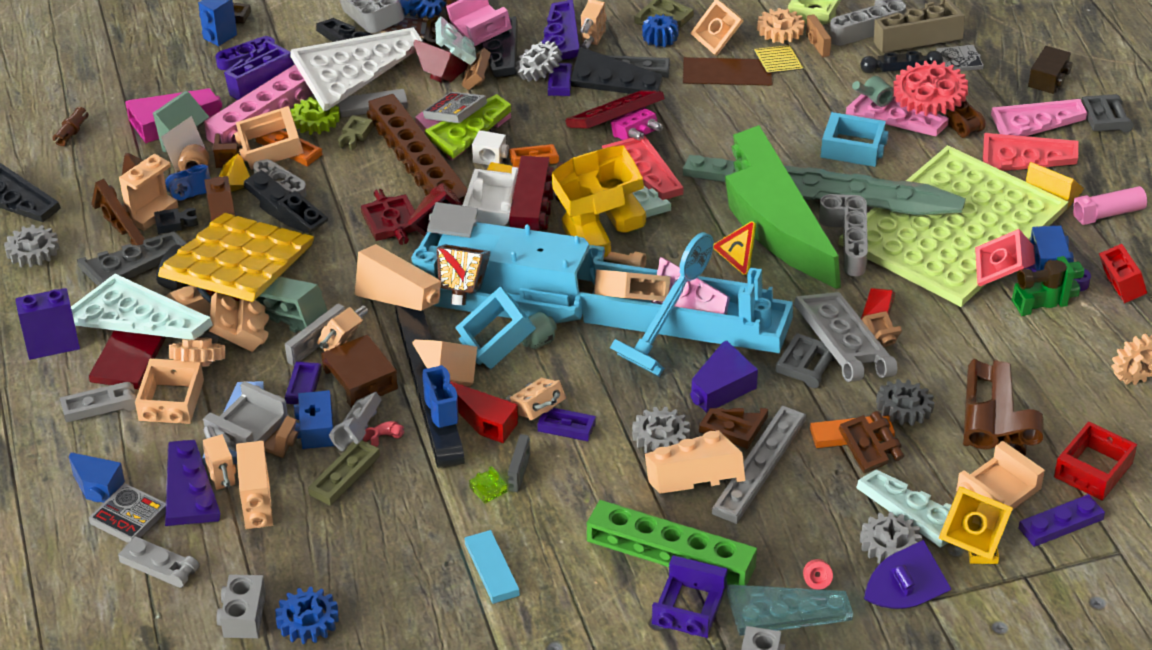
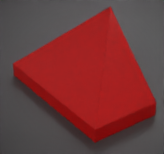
(878, 301)

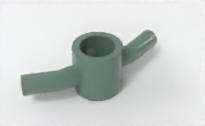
(876, 90)

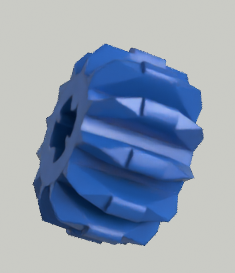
(426, 8)
(660, 30)

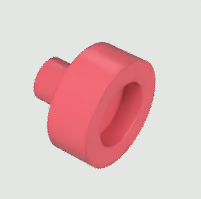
(817, 580)

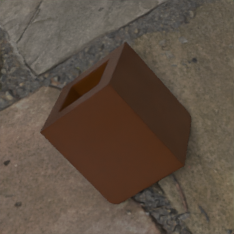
(223, 152)

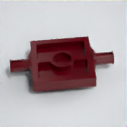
(389, 217)

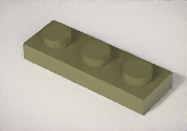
(343, 472)

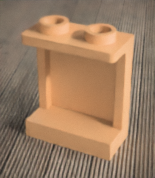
(146, 191)
(1005, 478)

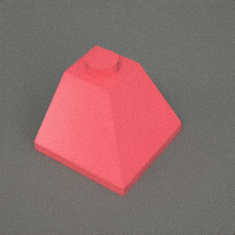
(1003, 257)

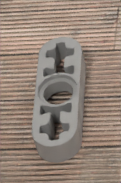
(291, 181)

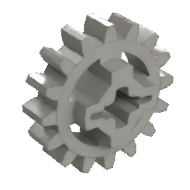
(538, 61)
(31, 245)
(660, 429)
(888, 535)

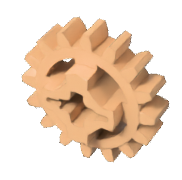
(780, 25)
(197, 350)
(1134, 360)

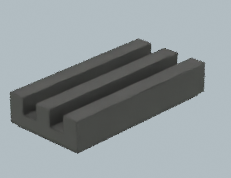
(519, 463)

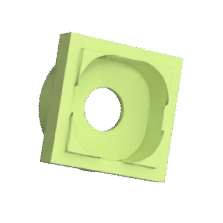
(824, 14)

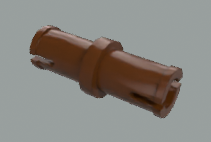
(70, 126)

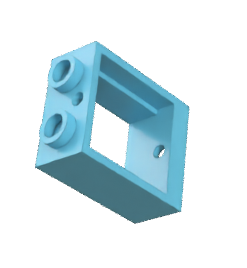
(849, 150)
(506, 339)

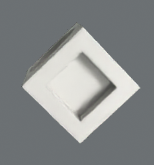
(489, 148)

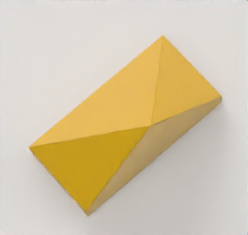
(236, 172)

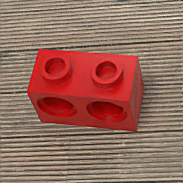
(1123, 273)

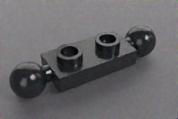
(895, 62)

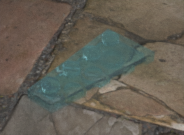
(786, 607)

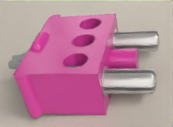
(635, 124)

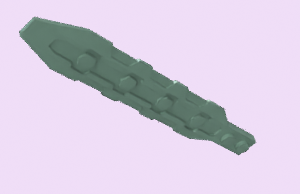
(815, 183)

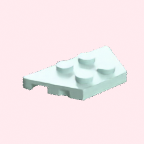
(449, 36)

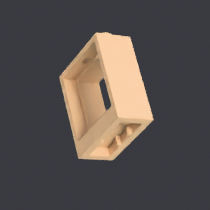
(263, 125)
(160, 373)
(254, 484)

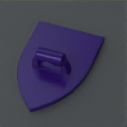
(906, 579)

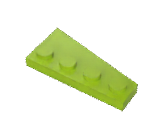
(456, 137)

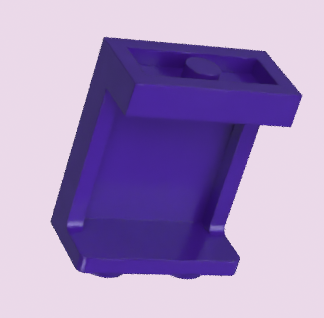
(47, 323)

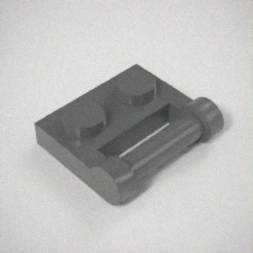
(1101, 116)
(799, 356)

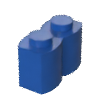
(440, 396)

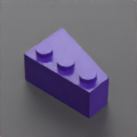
(257, 69)

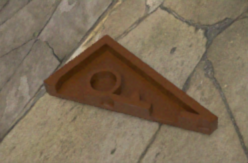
(115, 212)

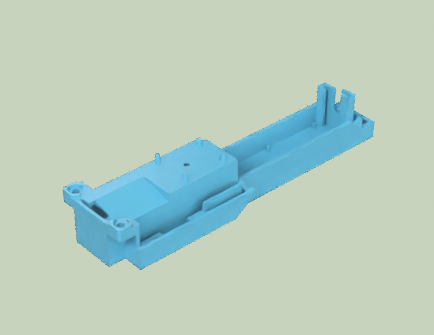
(543, 275)

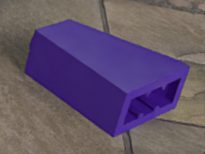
(723, 378)

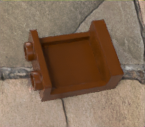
(360, 369)

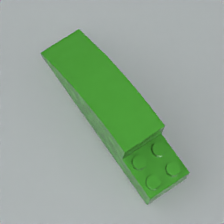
(784, 222)

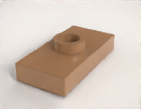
(818, 35)

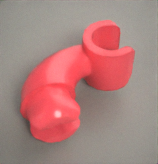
(387, 428)

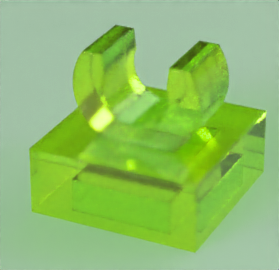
(488, 485)

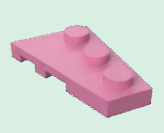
(696, 293)

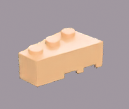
(693, 462)

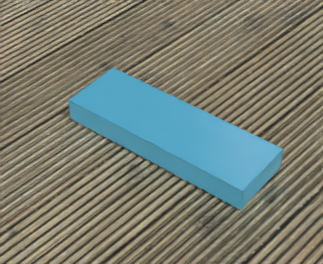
(492, 566)

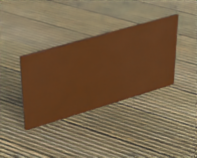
(725, 71)

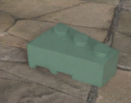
(293, 302)

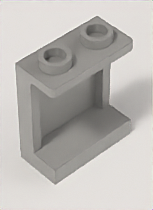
(250, 417)

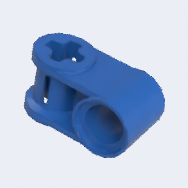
(190, 182)

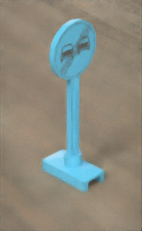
(691, 266)

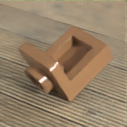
(882, 328)
(283, 438)

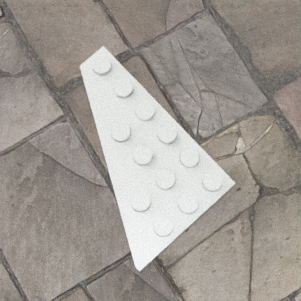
(347, 65)

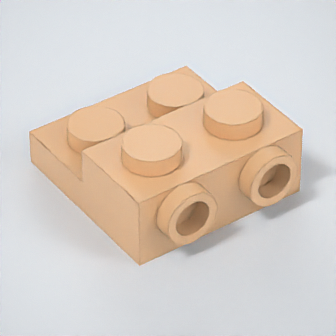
(239, 321)

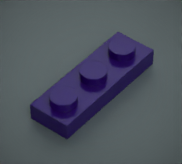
(1061, 520)

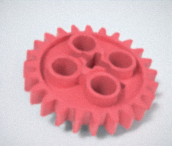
(930, 88)

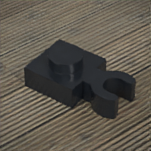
(172, 220)

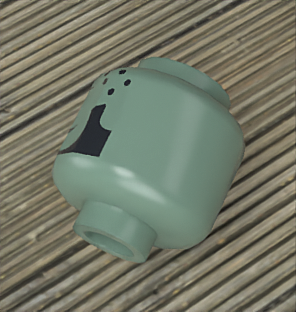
(543, 333)

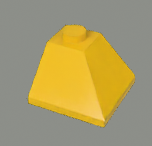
(975, 523)

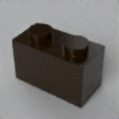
(1050, 69)

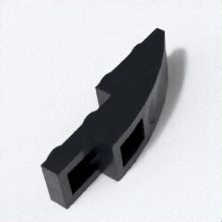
(284, 206)

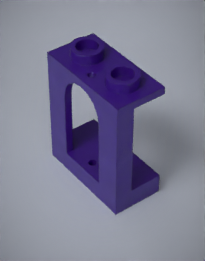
(697, 576)

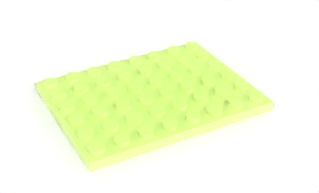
(940, 248)

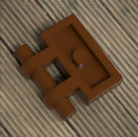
(864, 444)

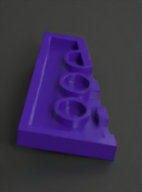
(188, 487)

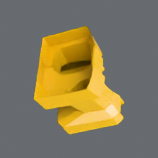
(595, 185)

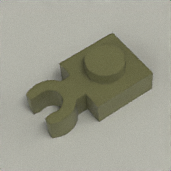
(355, 129)

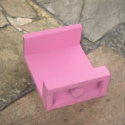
(478, 19)

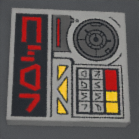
(455, 107)
(128, 513)

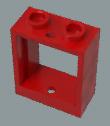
(1087, 477)

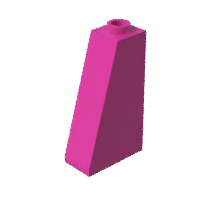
(141, 110)

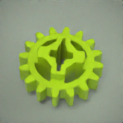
(312, 118)

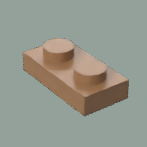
(475, 72)

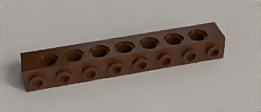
(413, 146)

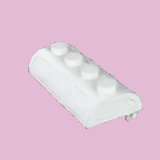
(492, 195)

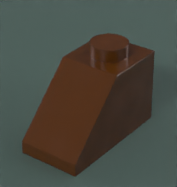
(219, 196)

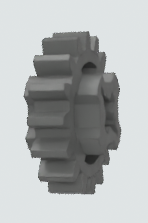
(905, 402)

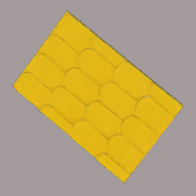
(236, 257)

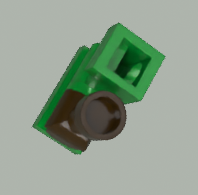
(1047, 286)

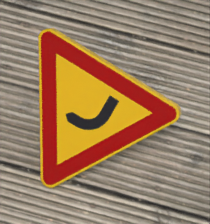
(738, 247)

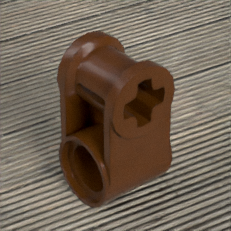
(965, 119)

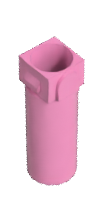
(1090, 209)

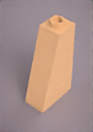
(394, 281)

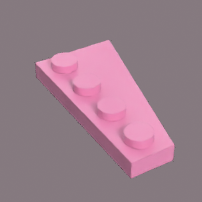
(898, 116)
(1037, 117)

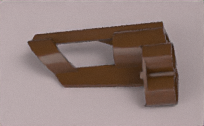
(995, 419)

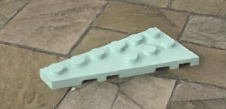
(136, 309)

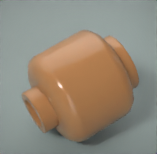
(192, 156)

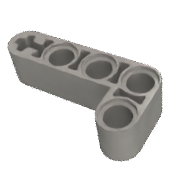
(374, 15)
(860, 23)
(851, 214)

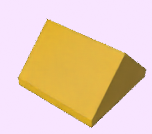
(1053, 183)

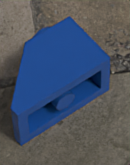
(96, 476)

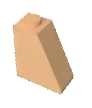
(631, 285)

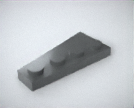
(130, 260)

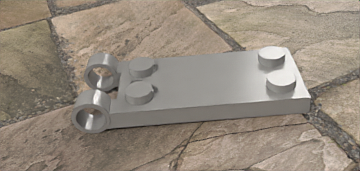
(845, 335)

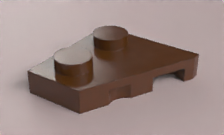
(734, 424)

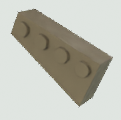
(919, 27)

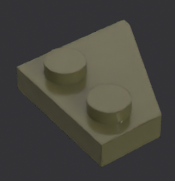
(680, 13)

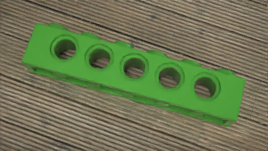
(659, 539)

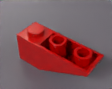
(486, 413)

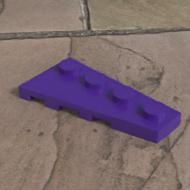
(563, 29)

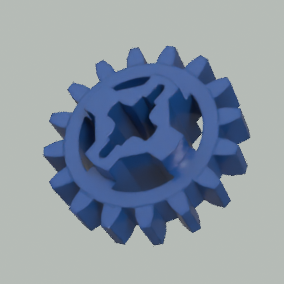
(307, 615)

